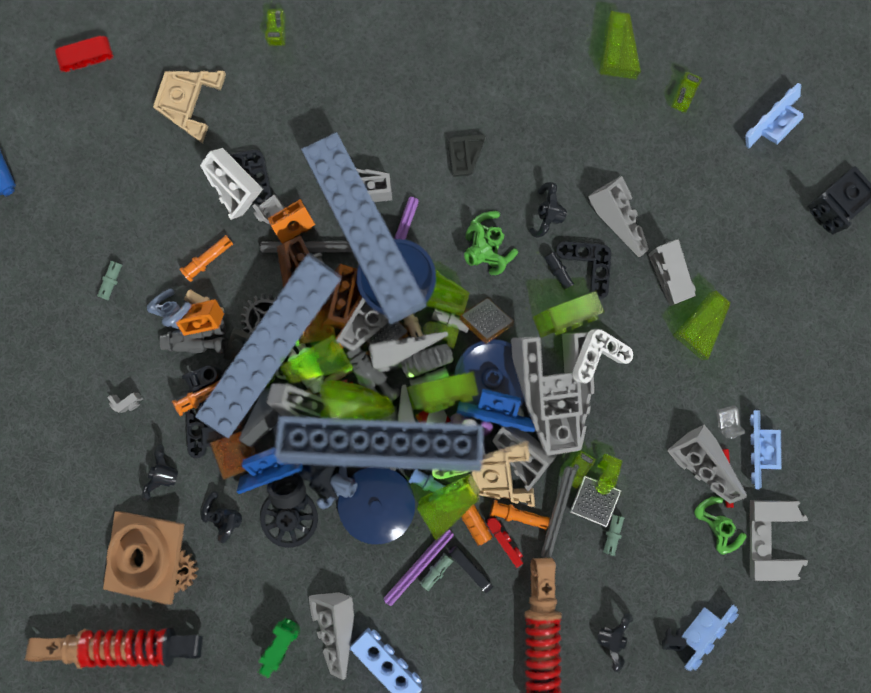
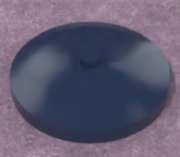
(419, 265)
(492, 369)
(380, 506)

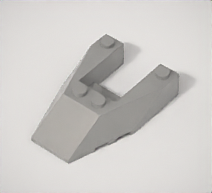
(554, 401)

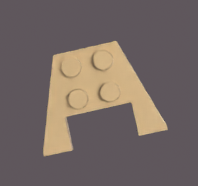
(179, 95)
(496, 477)

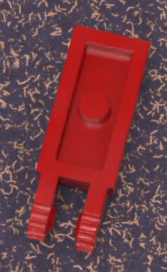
(504, 539)

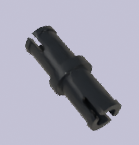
(559, 271)

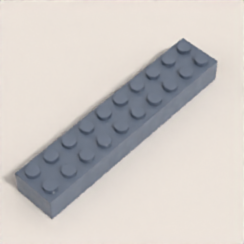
(364, 228)
(269, 345)
(379, 444)

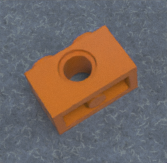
(294, 212)
(201, 318)

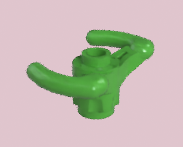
(494, 235)
(482, 251)
(720, 526)

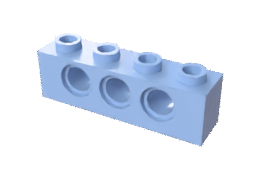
(374, 662)

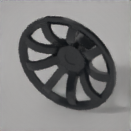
(288, 520)

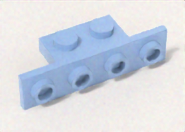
(778, 121)
(766, 449)
(704, 632)

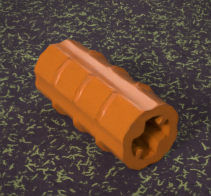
(476, 526)

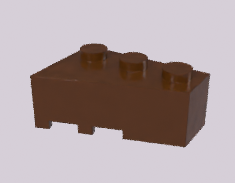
(290, 257)
(343, 298)

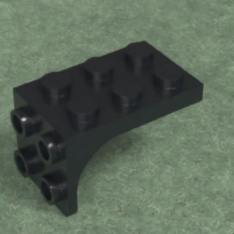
(842, 201)
(319, 478)

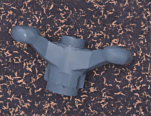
(169, 311)
(341, 485)

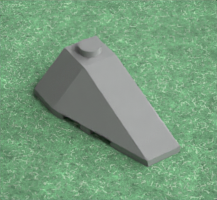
(613, 206)
(361, 326)

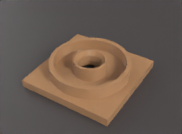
(161, 548)

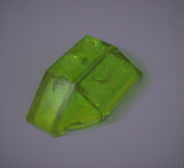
(354, 401)

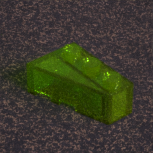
(619, 48)
(448, 296)
(568, 314)
(703, 325)
(317, 361)
(443, 391)
(448, 504)

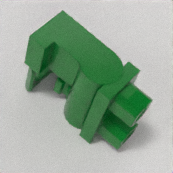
(273, 656)

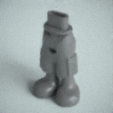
(195, 342)
(368, 376)

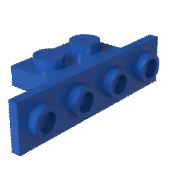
(498, 409)
(264, 469)

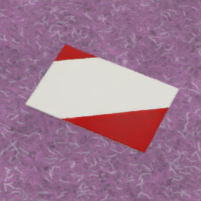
(437, 417)

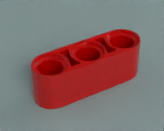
(83, 53)

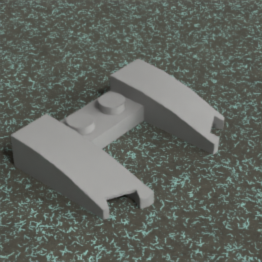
(761, 565)

